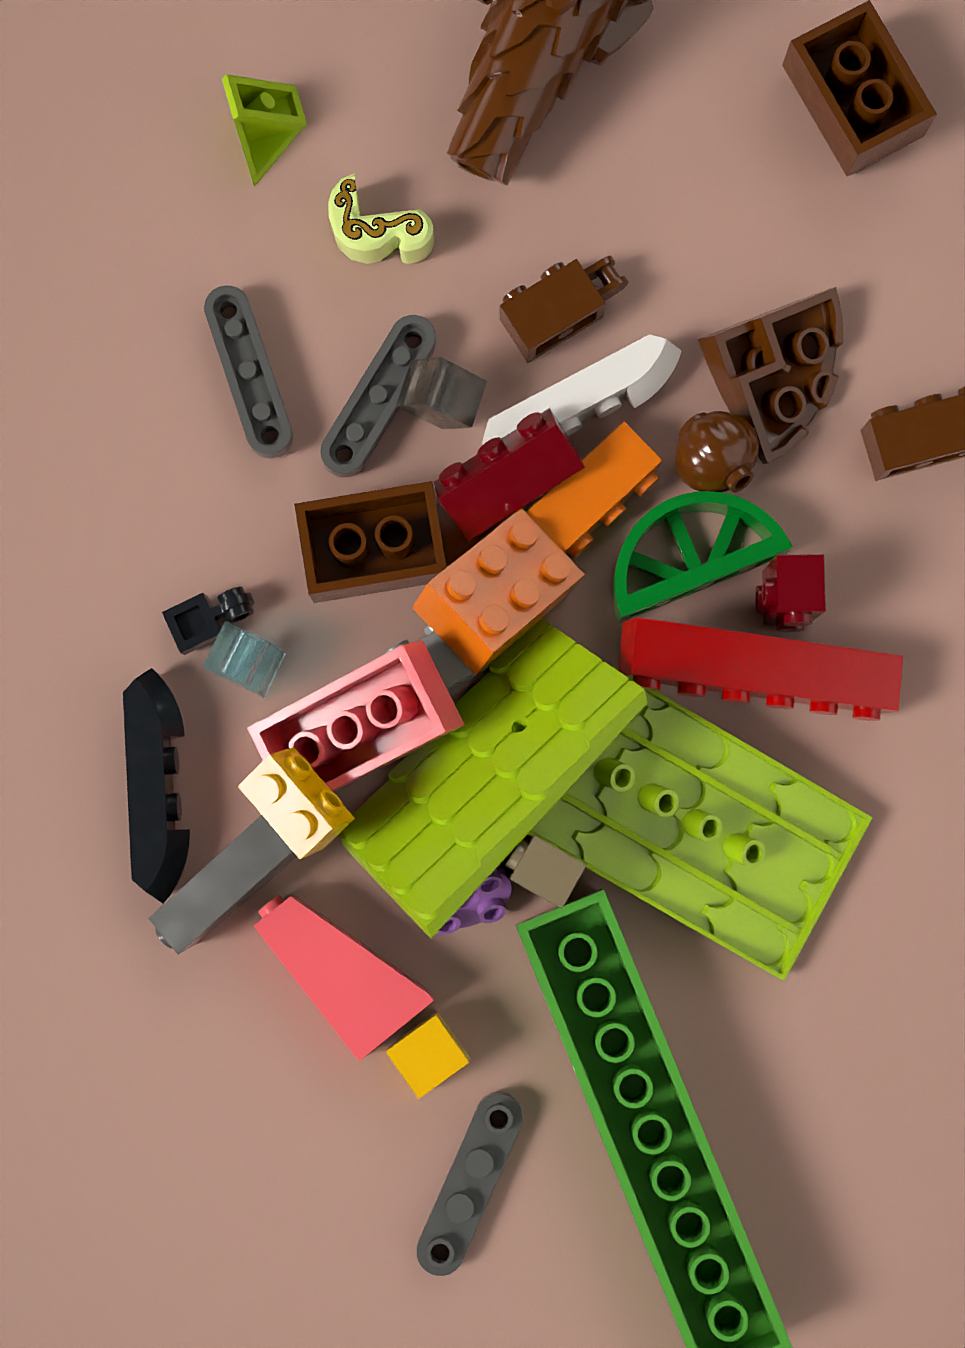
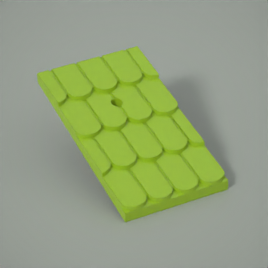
(483, 787)
(709, 833)

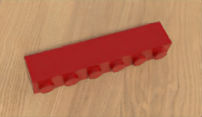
(760, 667)

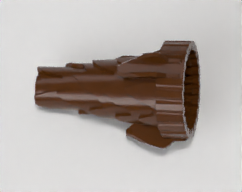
(528, 64)

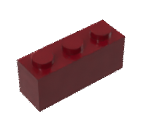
(508, 473)

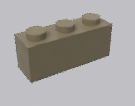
(545, 870)

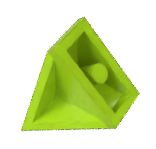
(266, 119)

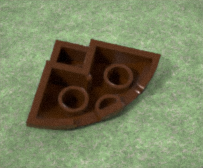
(779, 368)

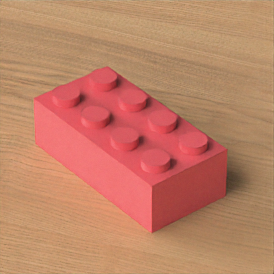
(364, 717)

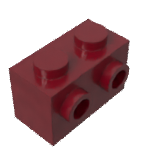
(792, 592)

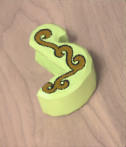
(378, 235)

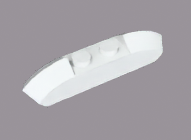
(628, 374)

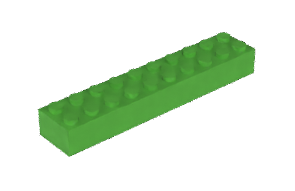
(650, 1128)

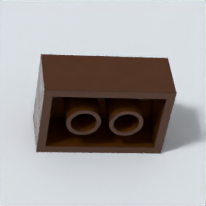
(858, 88)
(370, 541)

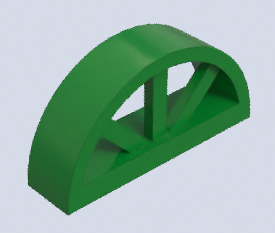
(699, 576)

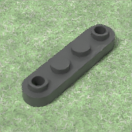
(248, 371)
(375, 397)
(469, 1184)

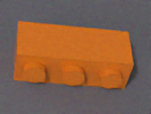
(597, 492)

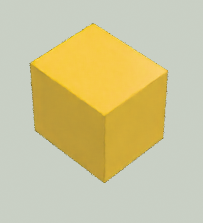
(428, 1055)

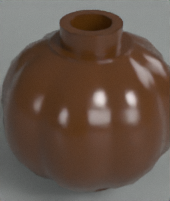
(716, 452)

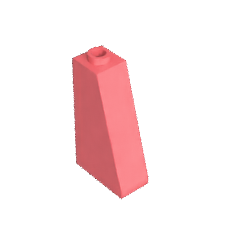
(344, 978)

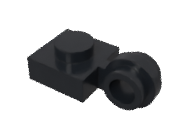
(196, 621)

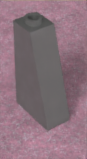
(222, 886)

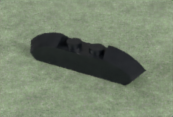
(150, 724)

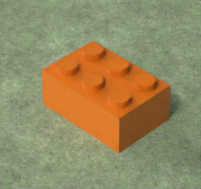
(497, 591)

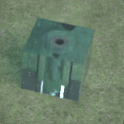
(244, 659)

